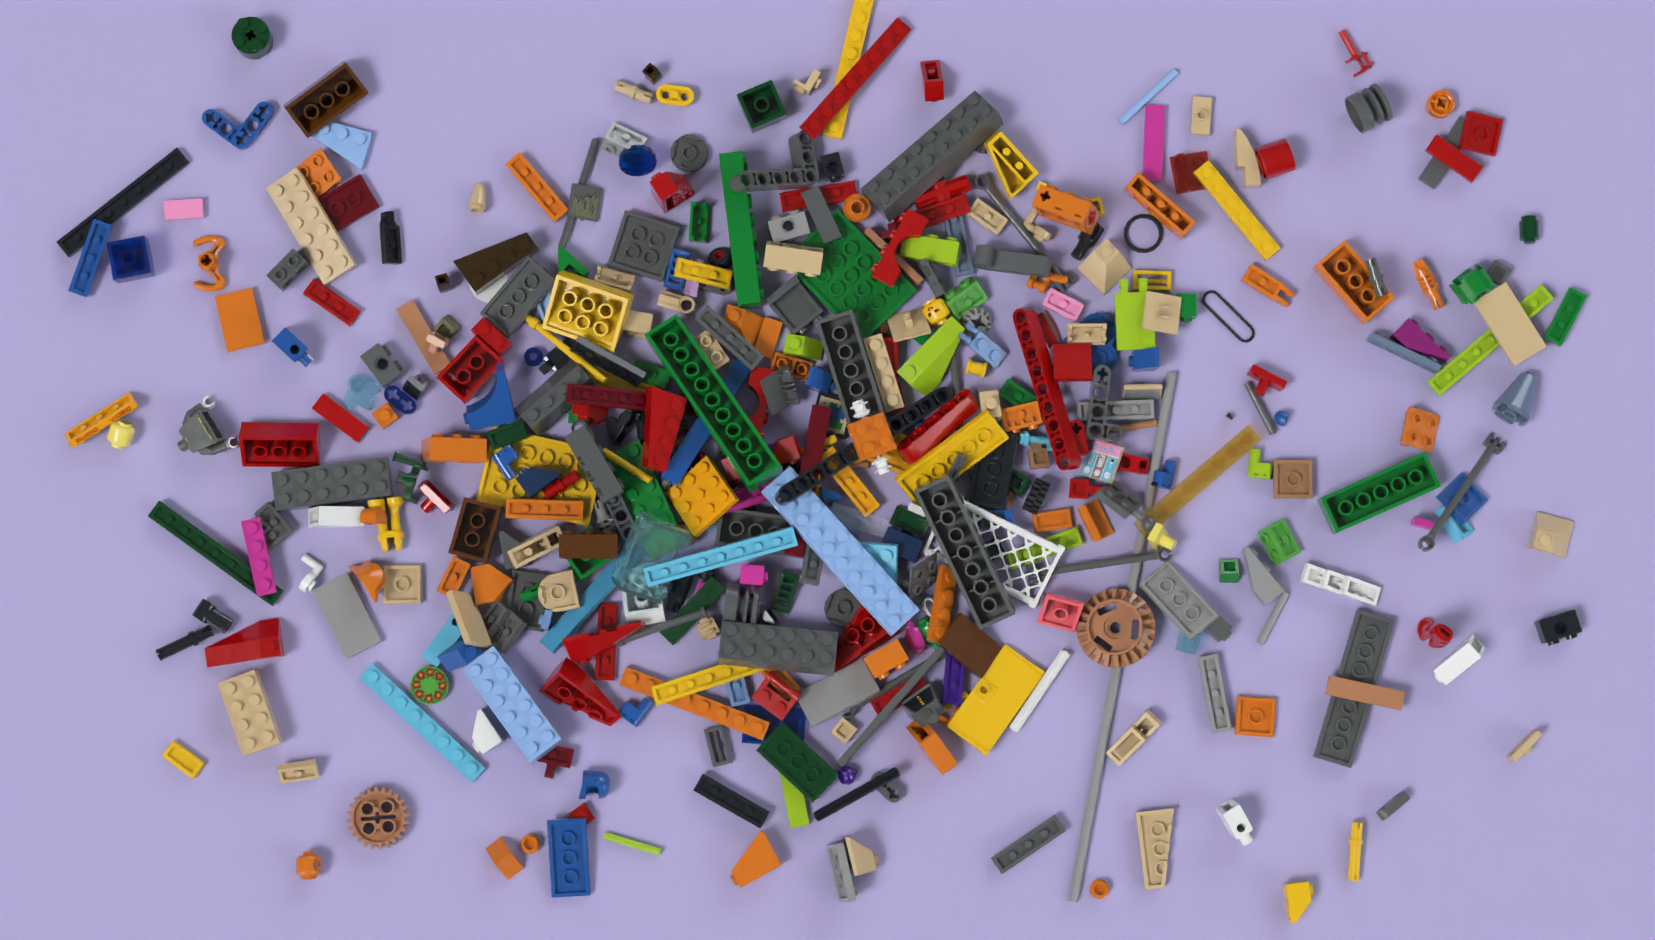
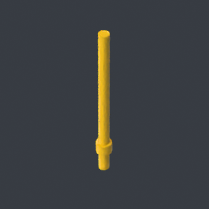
(535, 324)

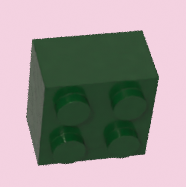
(761, 106)

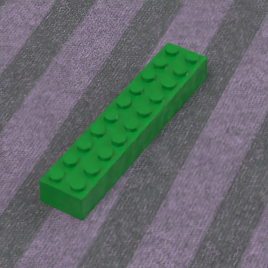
(713, 403)

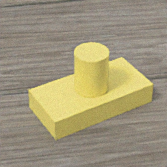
(1159, 538)

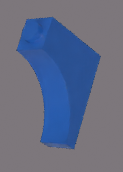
(495, 407)

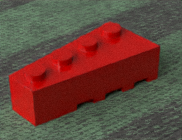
(670, 189)

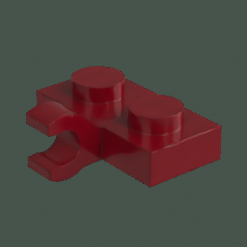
(558, 756)

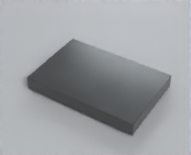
(532, 609)

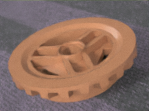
(1124, 649)

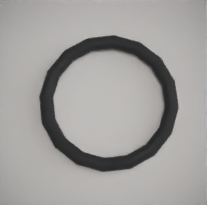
(1143, 250)

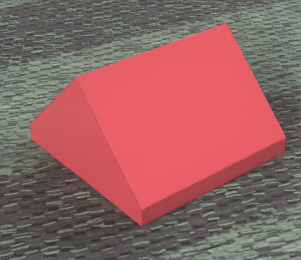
(1060, 612)

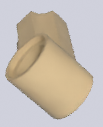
(674, 302)

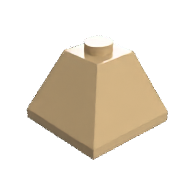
(1104, 266)
(1550, 535)
(861, 857)

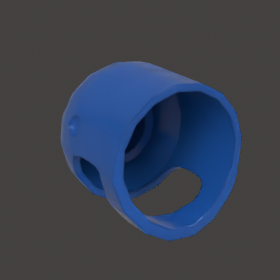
(595, 782)

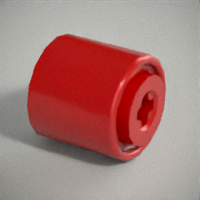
(1275, 159)

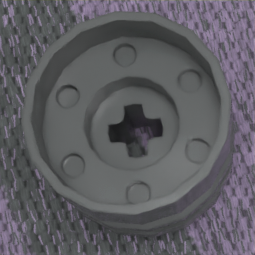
(1367, 108)
(741, 604)

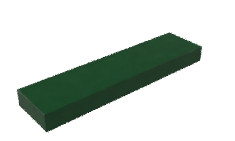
(704, 597)

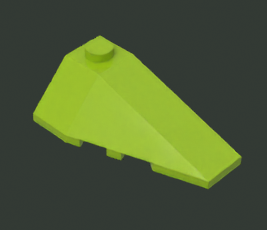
(928, 364)

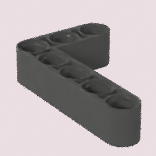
(801, 169)

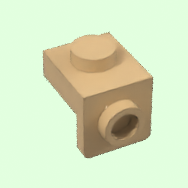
(813, 82)

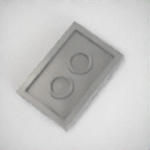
(842, 872)

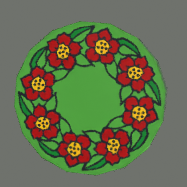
(429, 685)

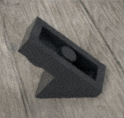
(618, 429)

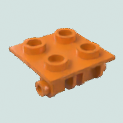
(319, 172)
(1419, 429)

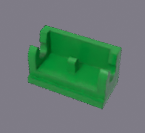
(699, 223)

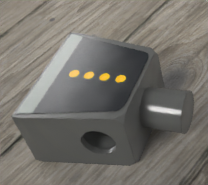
(923, 706)

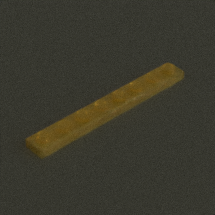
(1201, 477)

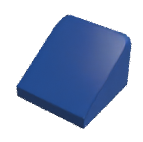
(829, 496)

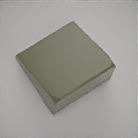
(447, 327)

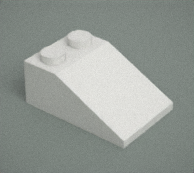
(643, 610)

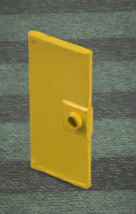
(995, 700)

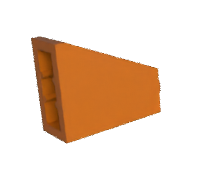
(932, 746)
(755, 861)

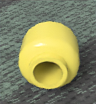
(120, 434)

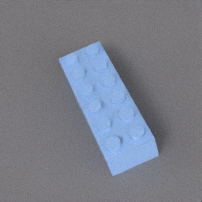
(512, 705)

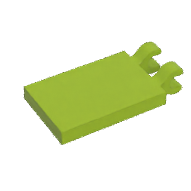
(1129, 317)

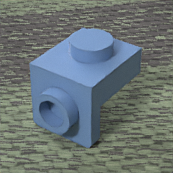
(548, 619)

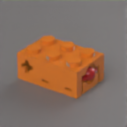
(1066, 208)

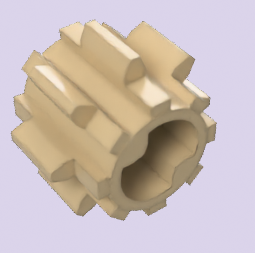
(707, 628)

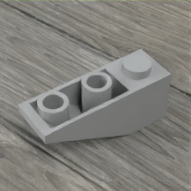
(1260, 580)

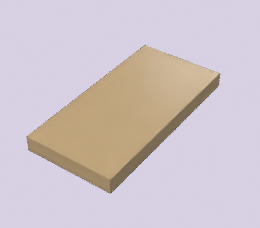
(1509, 324)

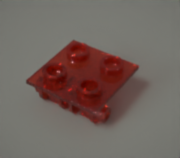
(1183, 168)

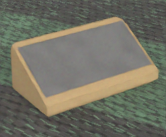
(1141, 392)

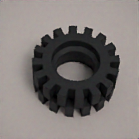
(1036, 496)

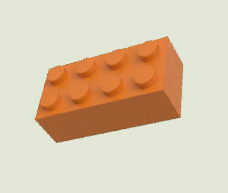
(1348, 279)

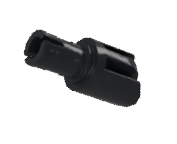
(1086, 241)

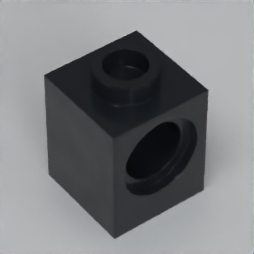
(833, 158)

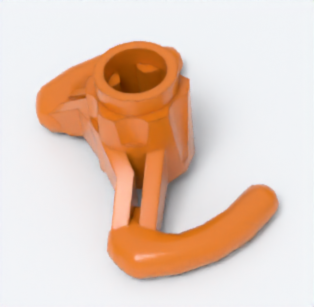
(210, 262)

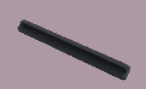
(856, 794)

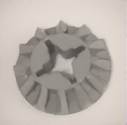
(973, 314)

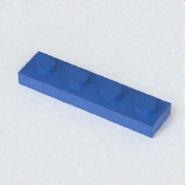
(90, 258)

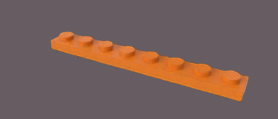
(700, 705)

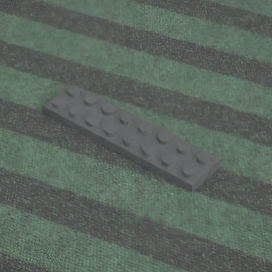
(1359, 663)

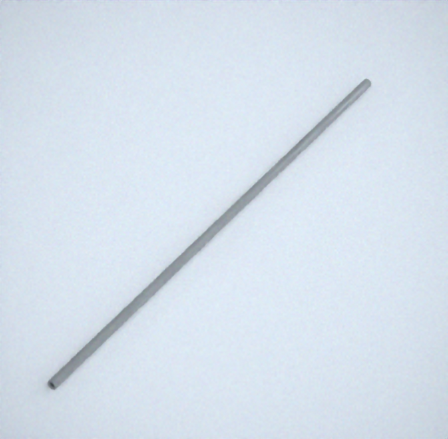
(1115, 672)

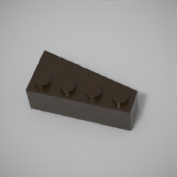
(494, 262)

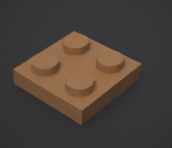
(1292, 479)

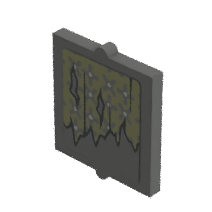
(584, 202)

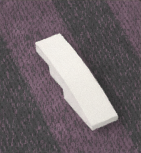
(1340, 584)

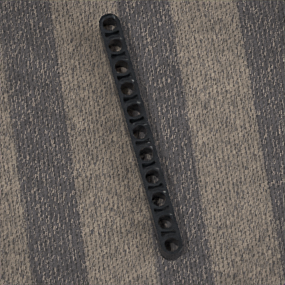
(842, 462)

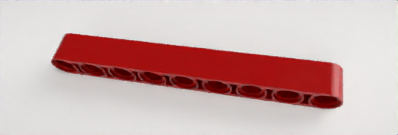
(1046, 390)

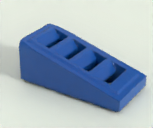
(675, 252)

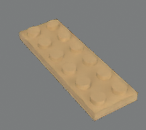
(311, 226)

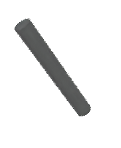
(1260, 408)

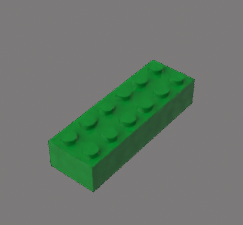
(1378, 493)

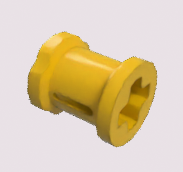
(976, 368)

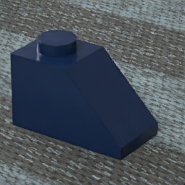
(536, 479)

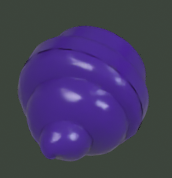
(847, 775)

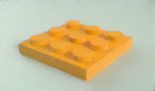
(702, 496)

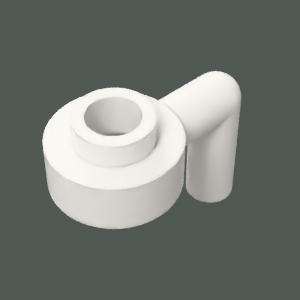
(309, 582)

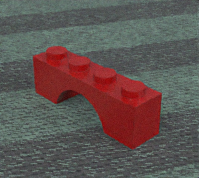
(911, 226)
(754, 384)
(785, 450)

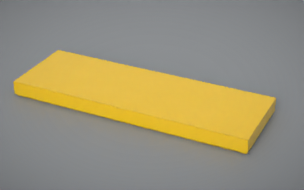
(973, 440)

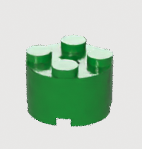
(1471, 284)

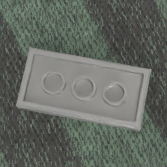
(1179, 600)
(347, 615)
(837, 693)

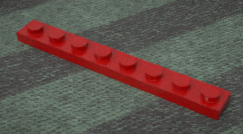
(855, 78)

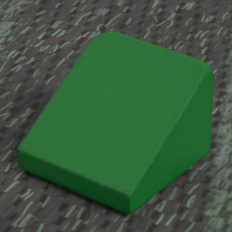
(1228, 571)

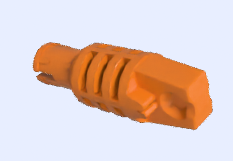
(1427, 283)

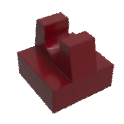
(885, 234)

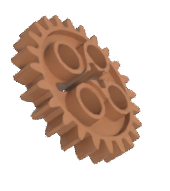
(379, 834)

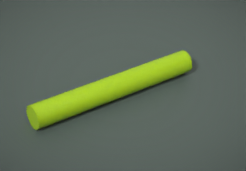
(632, 843)

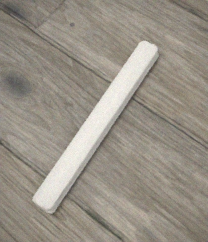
(1039, 690)

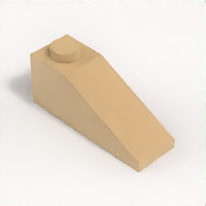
(535, 546)

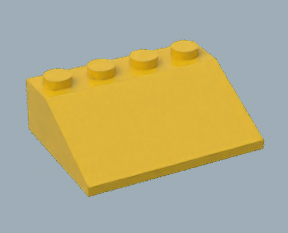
(587, 310)

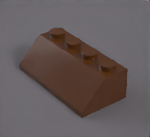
(325, 99)

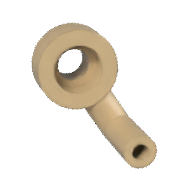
(1039, 233)

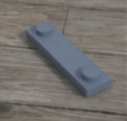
(1379, 340)

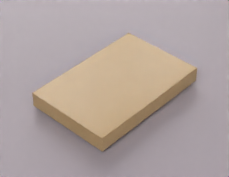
(468, 618)

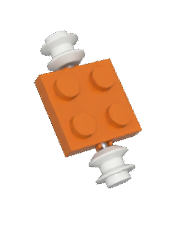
(871, 436)

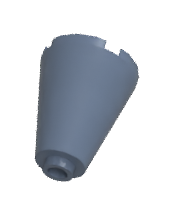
(1517, 400)

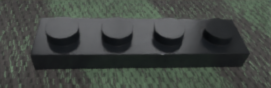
(608, 361)
(731, 801)

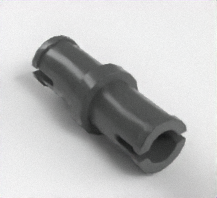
(1376, 277)

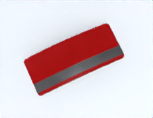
(1049, 329)

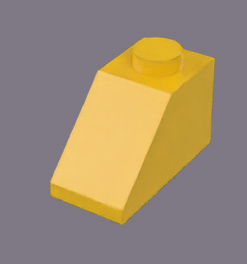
(1297, 899)

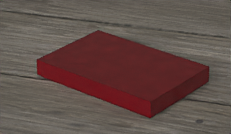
(348, 202)

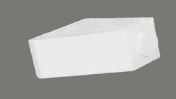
(334, 517)
(1459, 660)

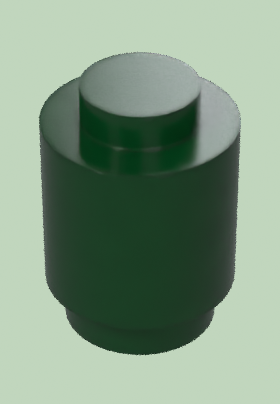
(1529, 229)

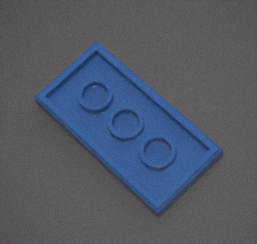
(568, 857)

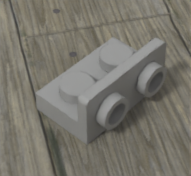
(619, 138)

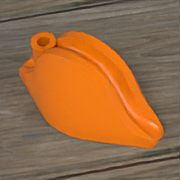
(371, 576)

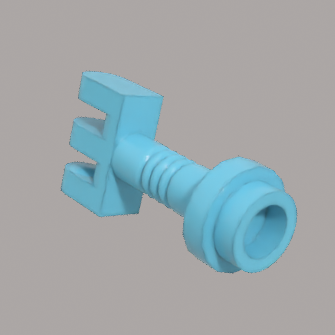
(1025, 438)

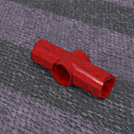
(943, 191)

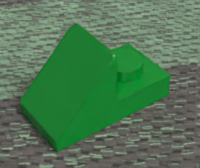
(566, 260)

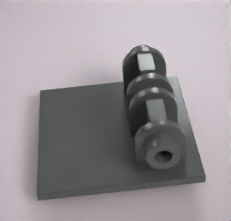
(780, 390)
(920, 577)

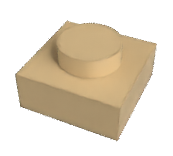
(843, 730)

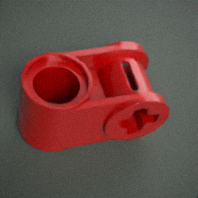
(1080, 438)

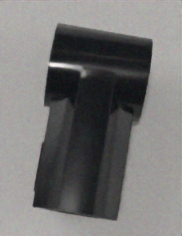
(209, 614)

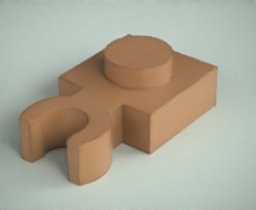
(1038, 456)

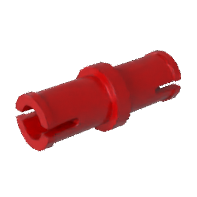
(561, 484)

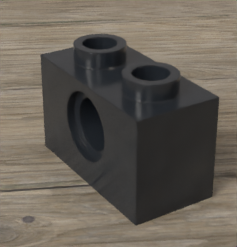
(1546, 627)

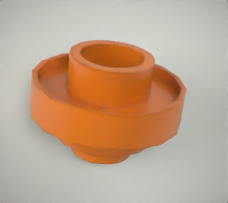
(856, 208)

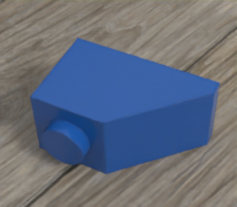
(1144, 359)
(819, 380)
(459, 655)

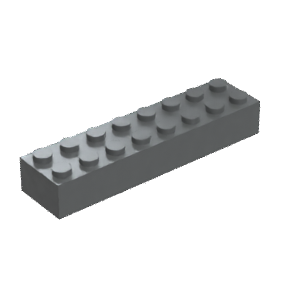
(932, 156)
(964, 550)

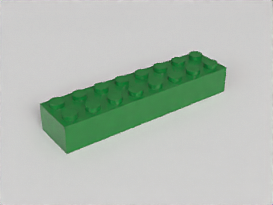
(741, 237)

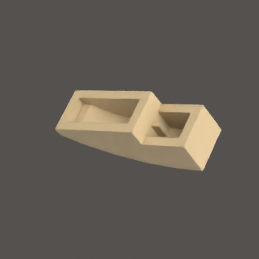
(1246, 160)
(1133, 737)

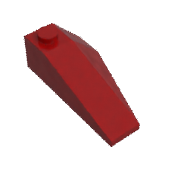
(860, 638)
(589, 646)
(574, 688)

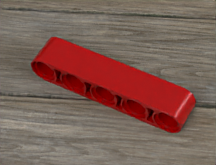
(938, 426)

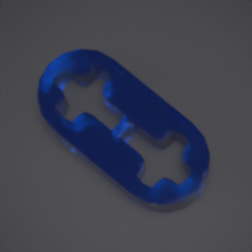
(397, 403)

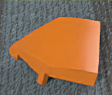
(489, 583)

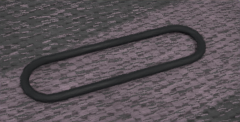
(1242, 340)

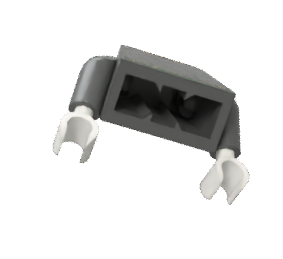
(202, 432)

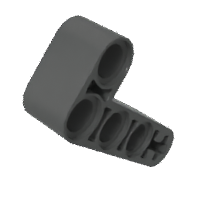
(1012, 262)
(1101, 403)

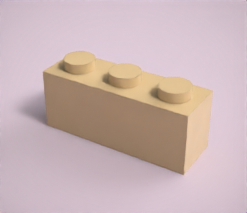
(793, 258)

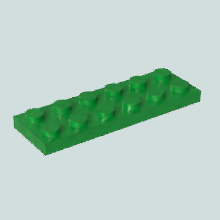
(638, 493)

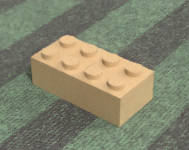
(250, 712)

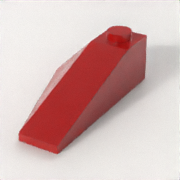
(252, 643)

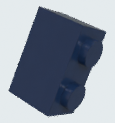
(908, 545)

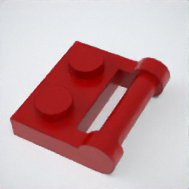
(772, 700)

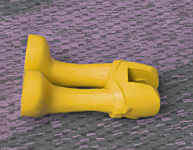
(394, 506)

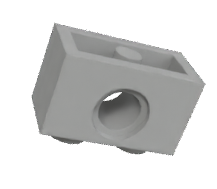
(799, 231)

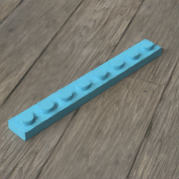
(720, 556)
(422, 722)

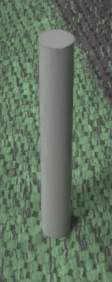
(1272, 618)

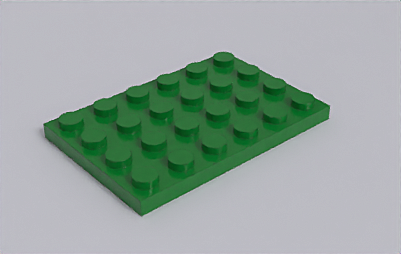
(847, 280)

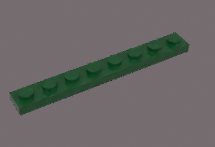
(208, 548)

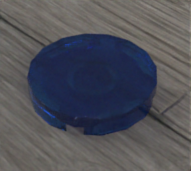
(637, 160)

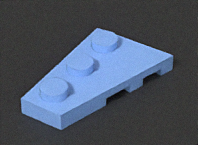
(345, 141)

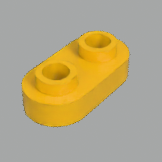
(675, 94)

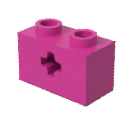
(753, 575)

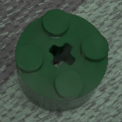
(247, 28)

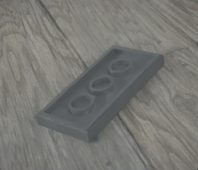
(518, 296)

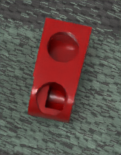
(1133, 464)

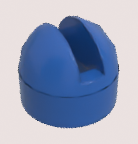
(1281, 417)

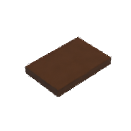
(969, 645)

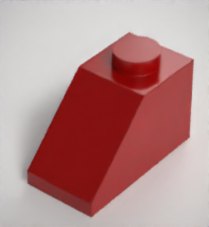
(932, 80)

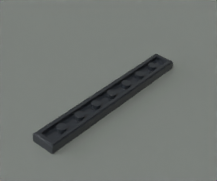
(125, 200)

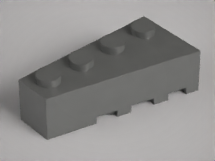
(594, 465)

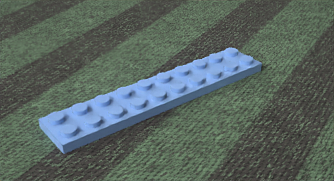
(843, 555)

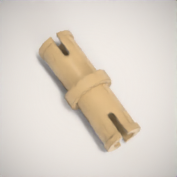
(633, 92)

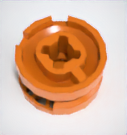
(1440, 104)

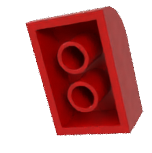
(470, 370)

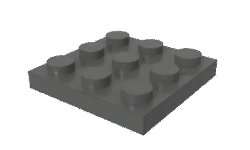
(643, 246)

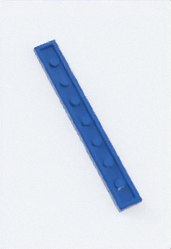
(698, 433)

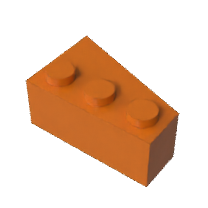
(454, 449)

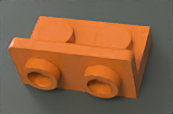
(1021, 416)

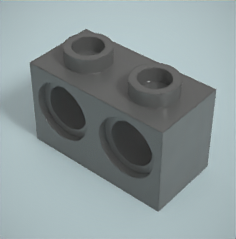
(288, 270)

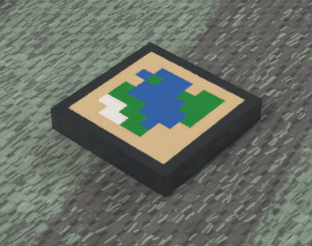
(837, 421)

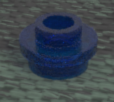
(537, 361)

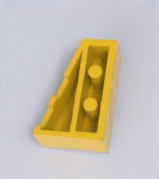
(1010, 165)

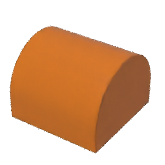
(373, 516)

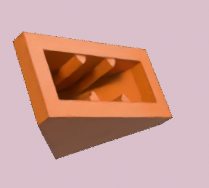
(504, 858)

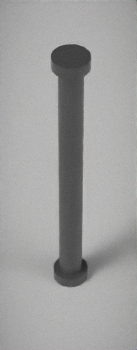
(665, 625)

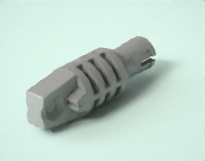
(605, 521)

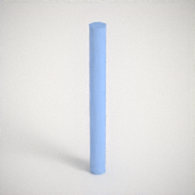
(1148, 96)

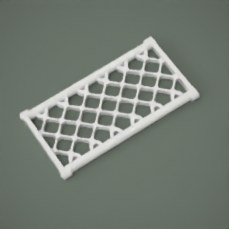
(1059, 549)

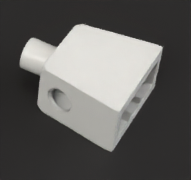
(1234, 816)

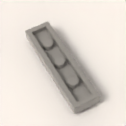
(1120, 410)
(1214, 693)

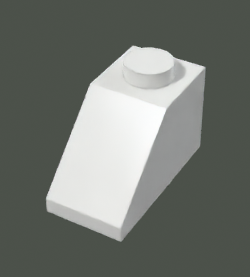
(484, 733)

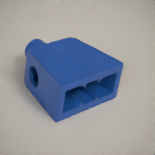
(286, 340)

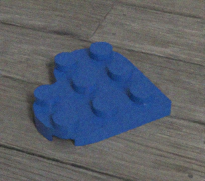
(1105, 353)

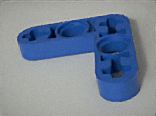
(238, 132)

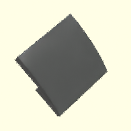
(503, 626)

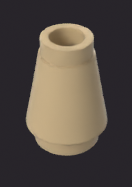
(477, 201)

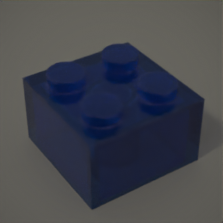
(131, 259)

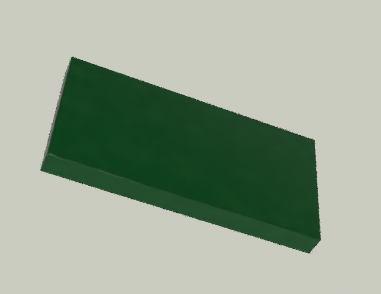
(797, 762)

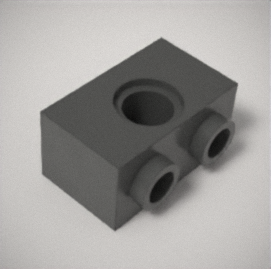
(374, 356)

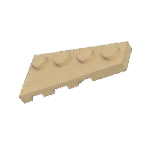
(1154, 838)

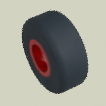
(722, 262)

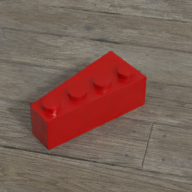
(662, 422)

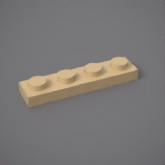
(883, 372)

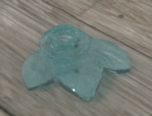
(361, 396)

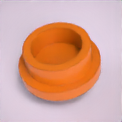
(530, 843)
(1099, 888)

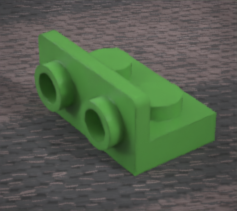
(964, 297)
(1279, 542)

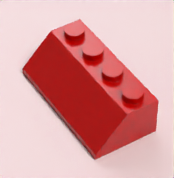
(279, 444)

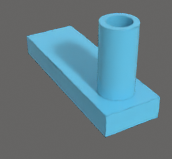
(444, 639)

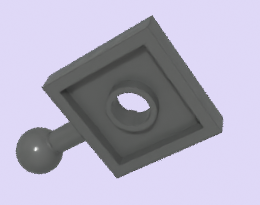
(1124, 504)

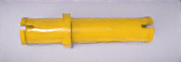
(1355, 851)

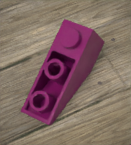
(1413, 338)

